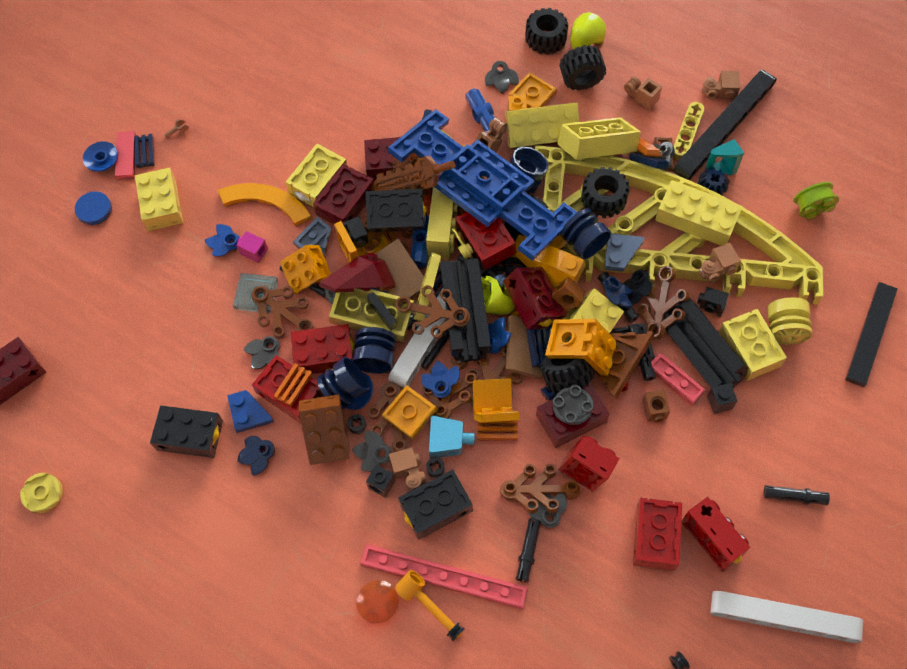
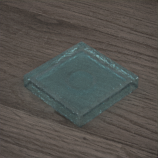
(245, 286)

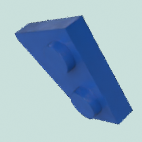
(247, 412)

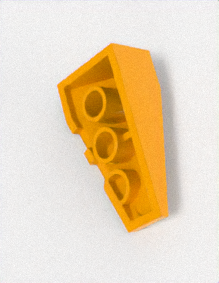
(555, 262)

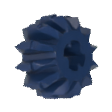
(714, 180)

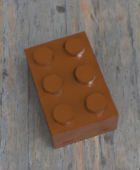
(324, 429)

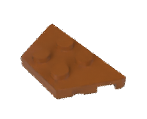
(625, 358)

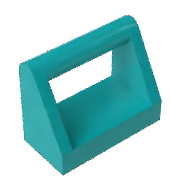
(731, 160)

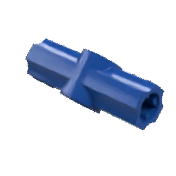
(481, 111)
(419, 249)

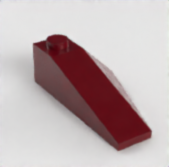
(362, 274)

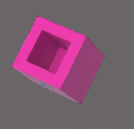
(252, 246)

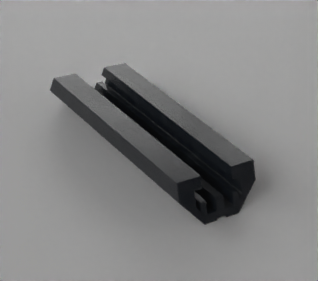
(465, 283)
(705, 346)

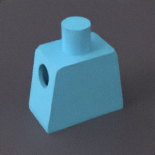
(447, 437)

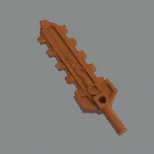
(424, 173)

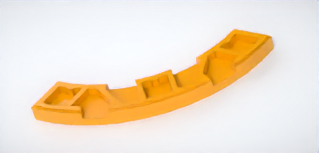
(266, 194)

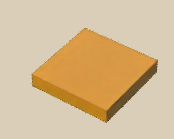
(536, 91)
(409, 412)

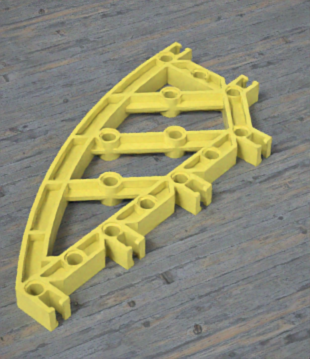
(791, 262)

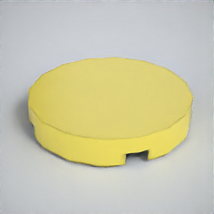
(41, 493)

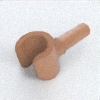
(178, 126)

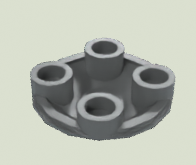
(573, 405)

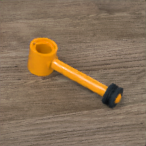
(411, 586)

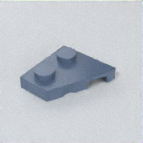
(315, 234)
(621, 250)

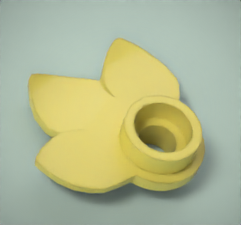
(464, 248)

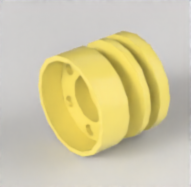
(790, 320)

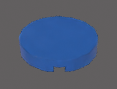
(93, 208)

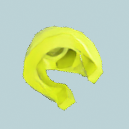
(587, 30)
(495, 300)

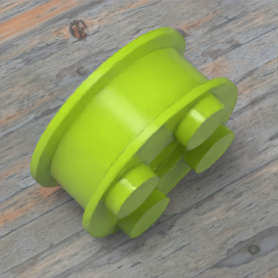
(816, 200)

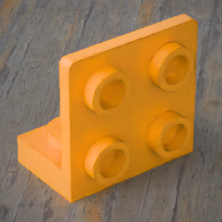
(305, 267)
(493, 400)

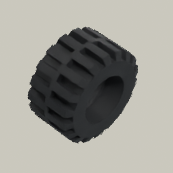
(546, 20)
(582, 67)
(608, 180)
(565, 373)

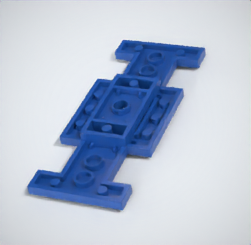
(502, 192)

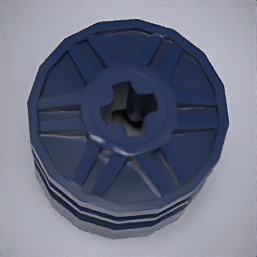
(530, 163)
(585, 233)
(374, 350)
(344, 380)

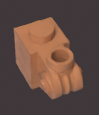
(726, 87)
(645, 94)
(493, 137)
(723, 261)
(406, 464)

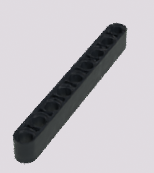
(724, 124)

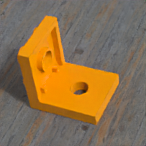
(348, 247)
(588, 342)

